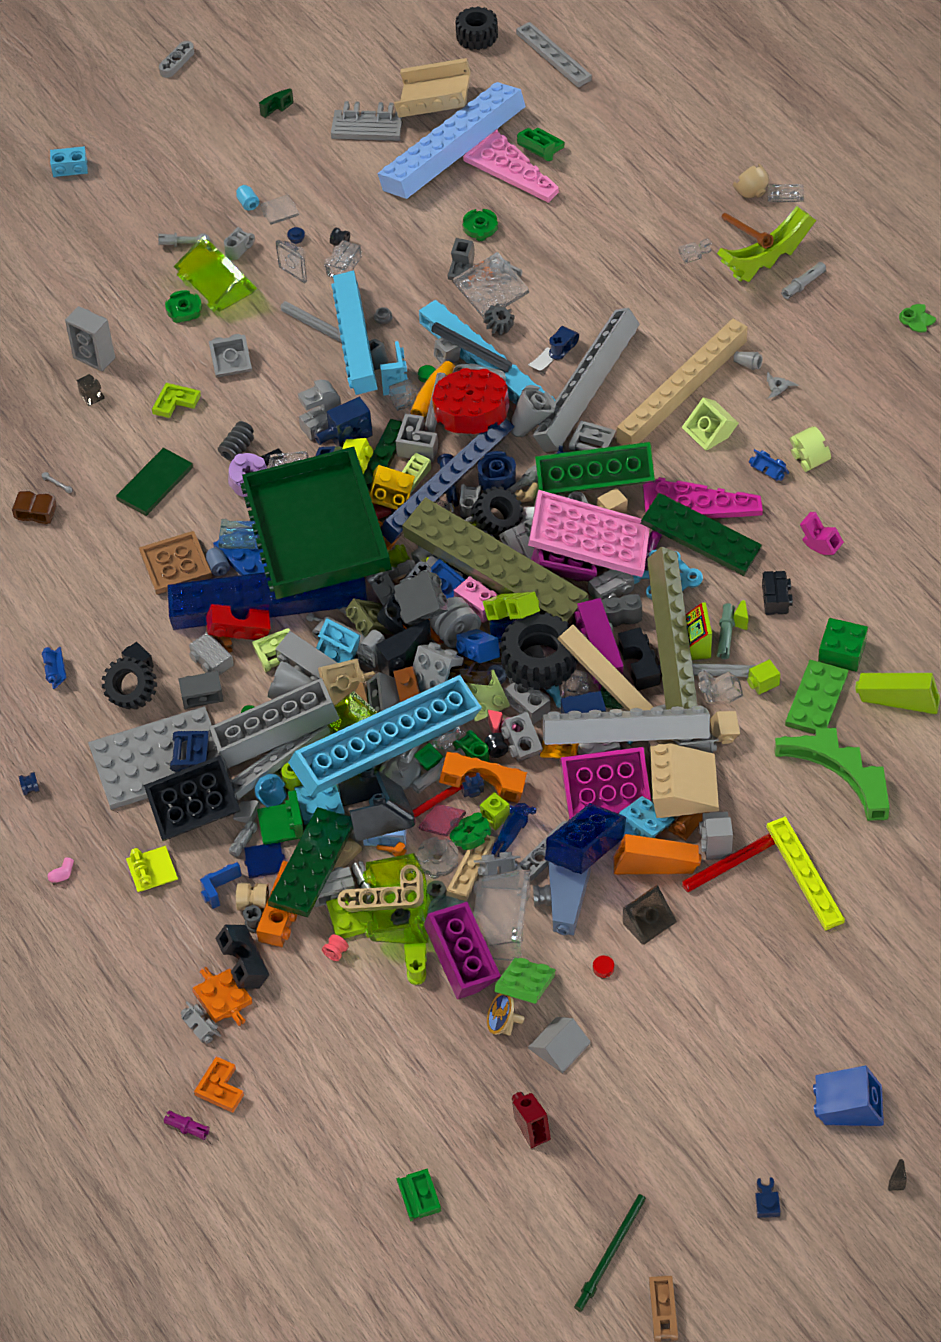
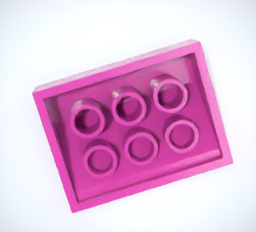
(605, 779)

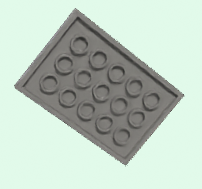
(143, 755)

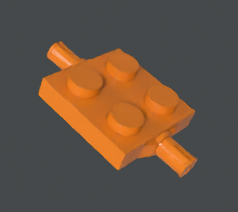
(221, 996)

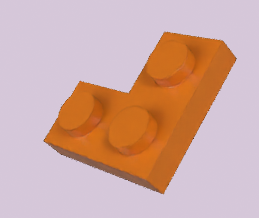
(214, 1086)

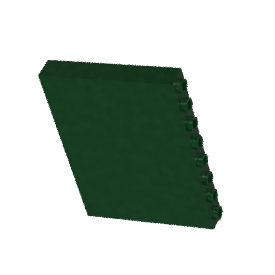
(315, 523)

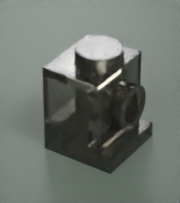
(90, 389)

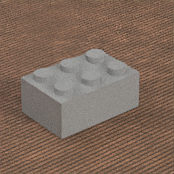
(90, 338)

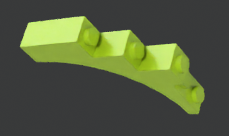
(786, 238)

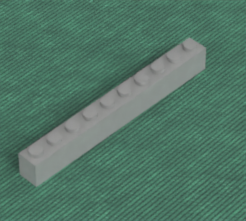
(586, 379)

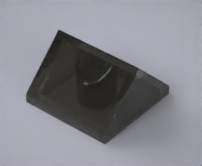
(648, 915)

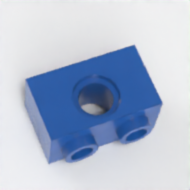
(478, 645)

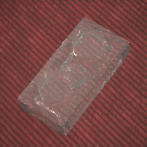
(785, 193)

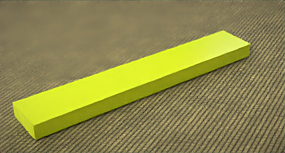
(805, 873)

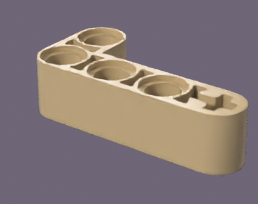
(380, 894)

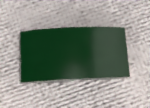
(278, 100)

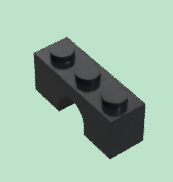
(636, 645)
(250, 969)

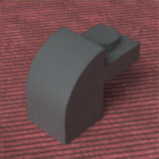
(462, 257)

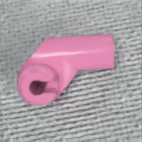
(61, 873)

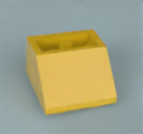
(390, 487)

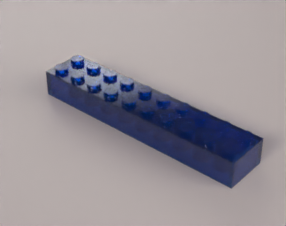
(191, 600)

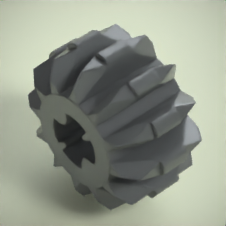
(492, 318)

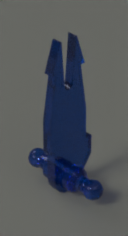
(512, 826)

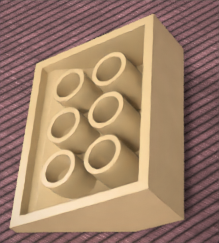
(683, 781)

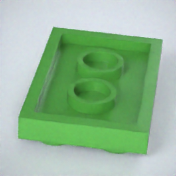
(525, 980)

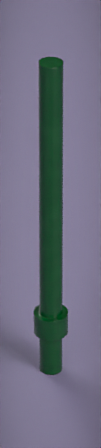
(589, 1288)

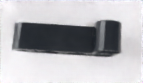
(394, 622)

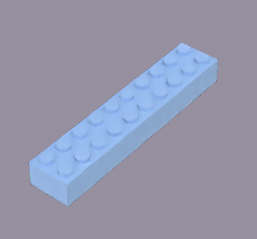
(451, 140)

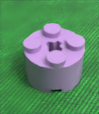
(241, 465)

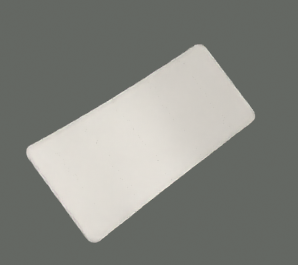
(542, 360)

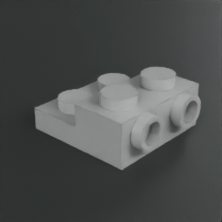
(230, 355)

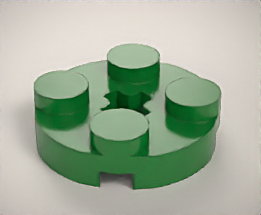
(480, 232)
(181, 314)
(479, 829)

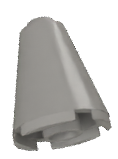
(531, 410)
(286, 680)

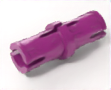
(186, 1125)

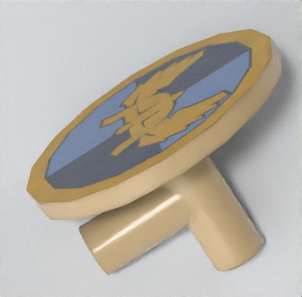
(501, 1015)

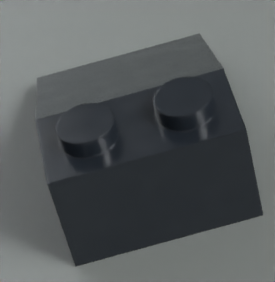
(400, 650)

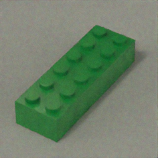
(596, 469)

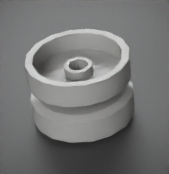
(456, 620)

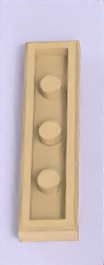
(468, 870)

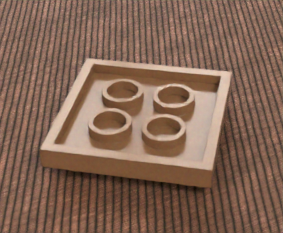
(175, 561)

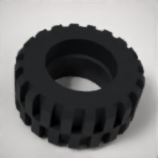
(533, 671)

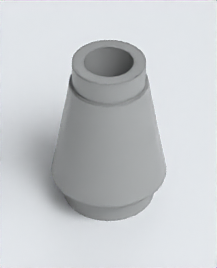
(751, 360)

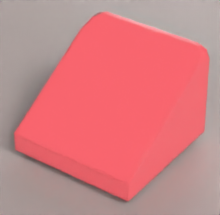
(495, 720)

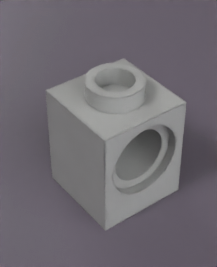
(446, 351)

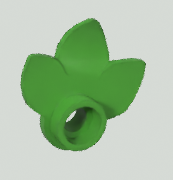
(916, 318)

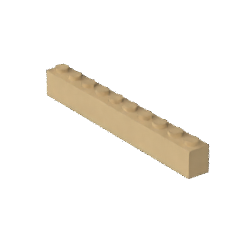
(682, 383)

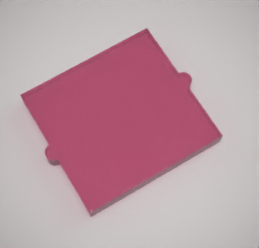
(442, 820)

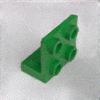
(281, 821)

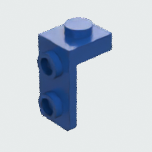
(216, 879)

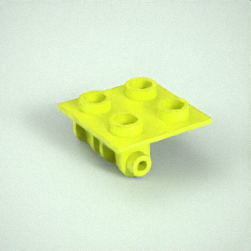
(151, 868)

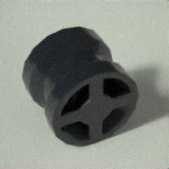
(338, 235)
(496, 745)

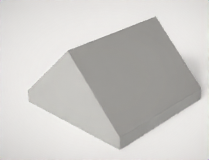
(560, 1043)

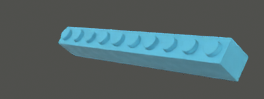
(435, 312)
(353, 333)

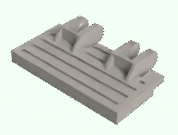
(368, 125)

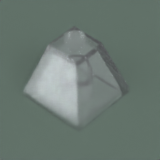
(292, 259)

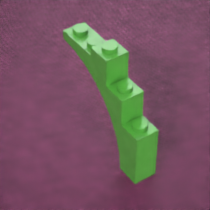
(846, 762)

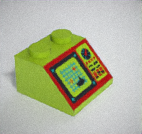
(699, 632)

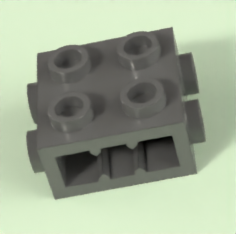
(420, 597)

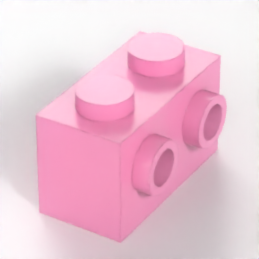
(473, 594)

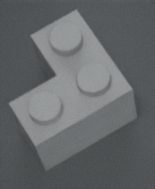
(414, 440)
(716, 835)

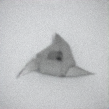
(772, 382)

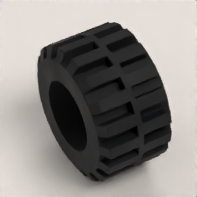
(476, 28)
(505, 503)
(114, 679)

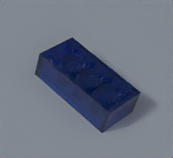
(585, 838)

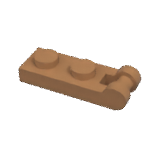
(663, 1308)

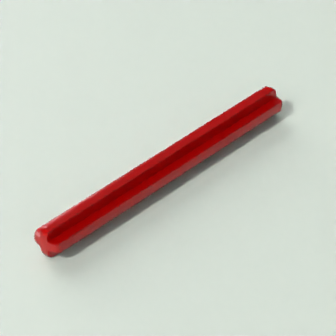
(728, 862)

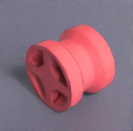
(335, 947)

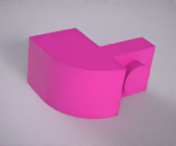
(820, 538)

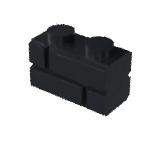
(775, 592)

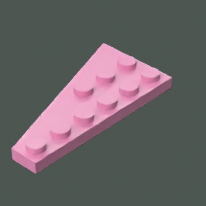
(509, 164)

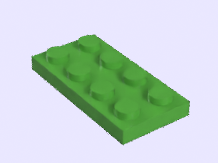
(816, 697)

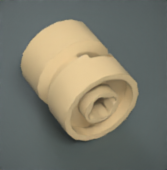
(248, 895)

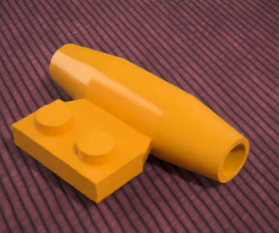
(424, 396)

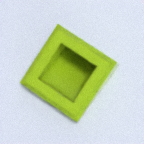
(741, 616)

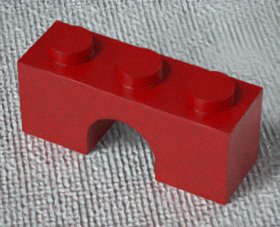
(223, 624)

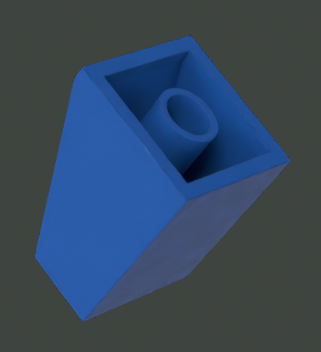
(849, 1098)

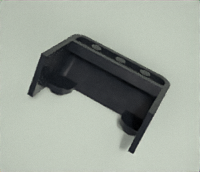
(387, 806)

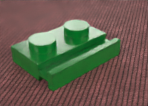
(419, 1194)

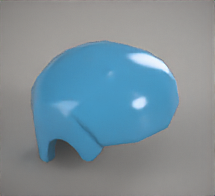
(270, 790)

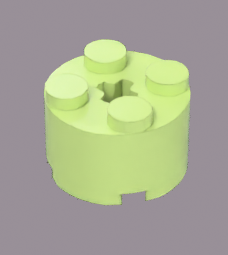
(809, 448)

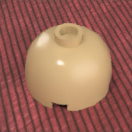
(752, 182)

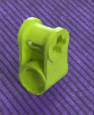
(415, 962)

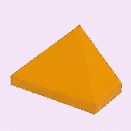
(558, 750)

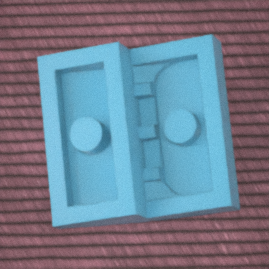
(338, 641)

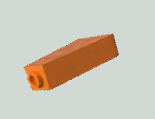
(655, 856)

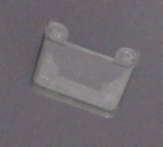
(502, 911)

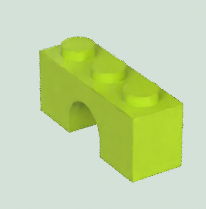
(512, 605)

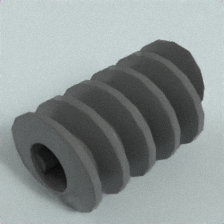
(236, 440)

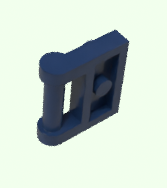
(196, 749)

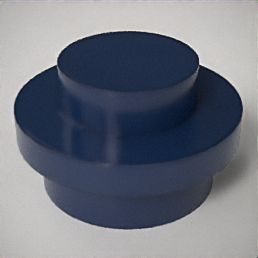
(296, 235)

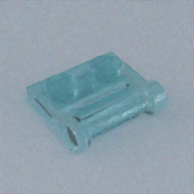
(237, 535)

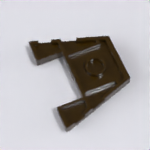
(469, 673)

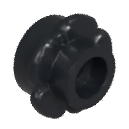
(400, 916)

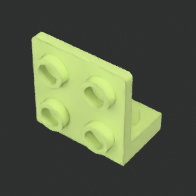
(489, 697)

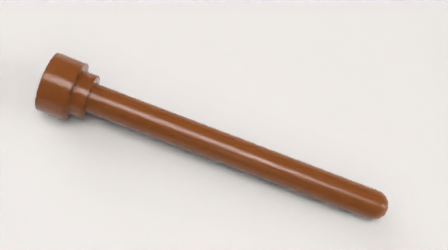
(764, 239)

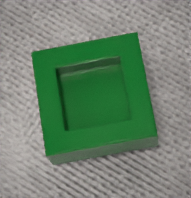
(428, 757)

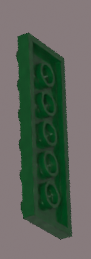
(701, 534)
(311, 862)

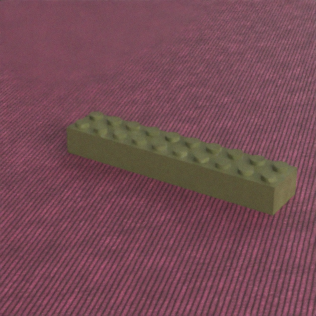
(490, 560)

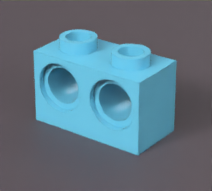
(68, 161)

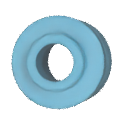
(247, 197)

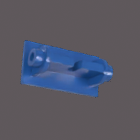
(775, 467)
(54, 666)

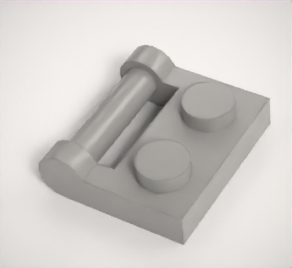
(591, 434)

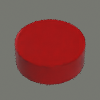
(603, 966)

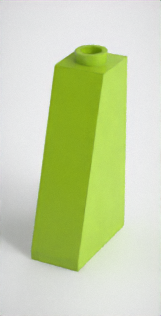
(900, 690)

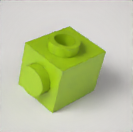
(763, 677)

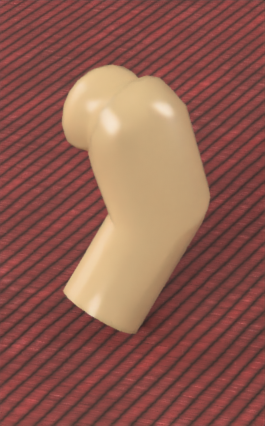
(528, 495)

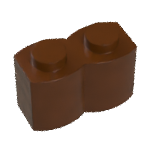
(34, 507)

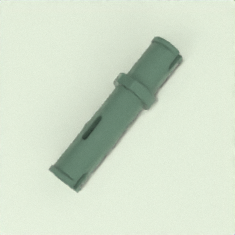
(726, 623)

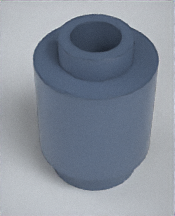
(217, 561)

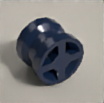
(28, 783)

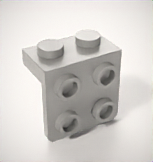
(434, 665)

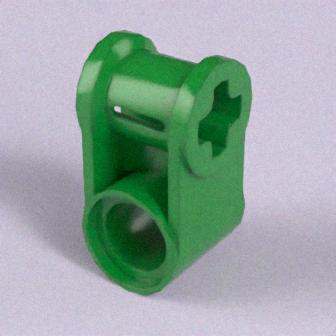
(472, 746)

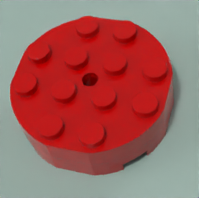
(470, 401)

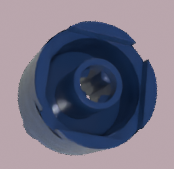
(496, 471)

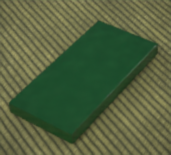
(154, 481)

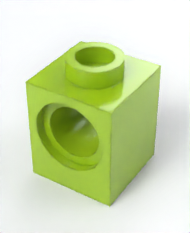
(495, 810)

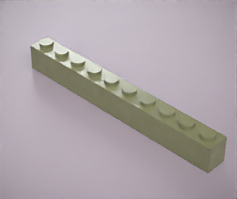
(671, 629)

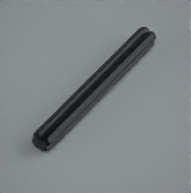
(471, 347)

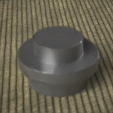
(383, 315)

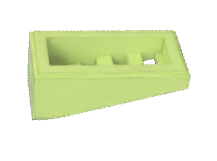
(419, 463)

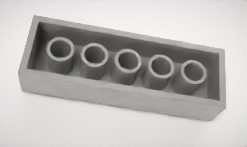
(274, 723)

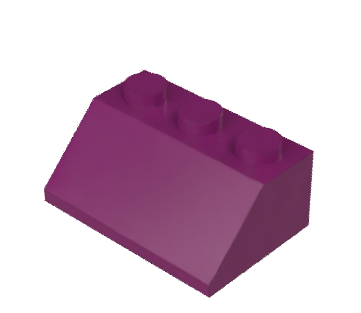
(564, 566)

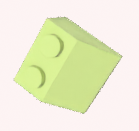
(709, 424)

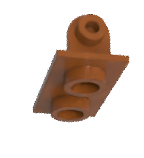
(686, 825)

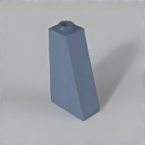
(566, 897)

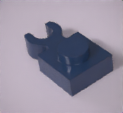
(473, 786)
(767, 1201)

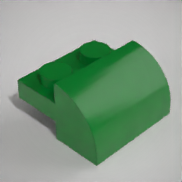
(540, 143)

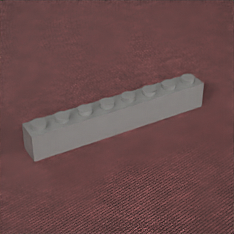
(626, 725)

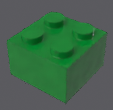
(843, 644)

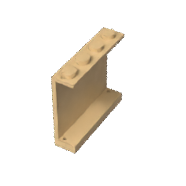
(434, 87)

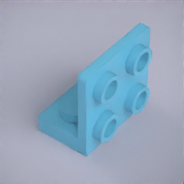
(394, 372)
(642, 819)

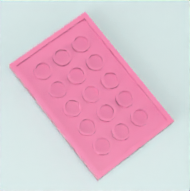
(589, 533)

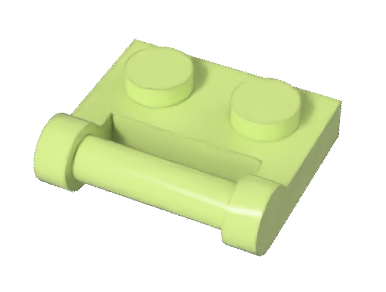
(266, 647)

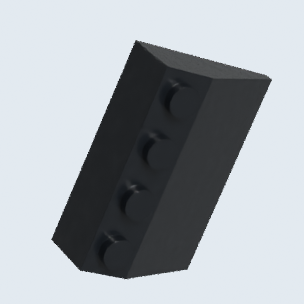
(192, 797)

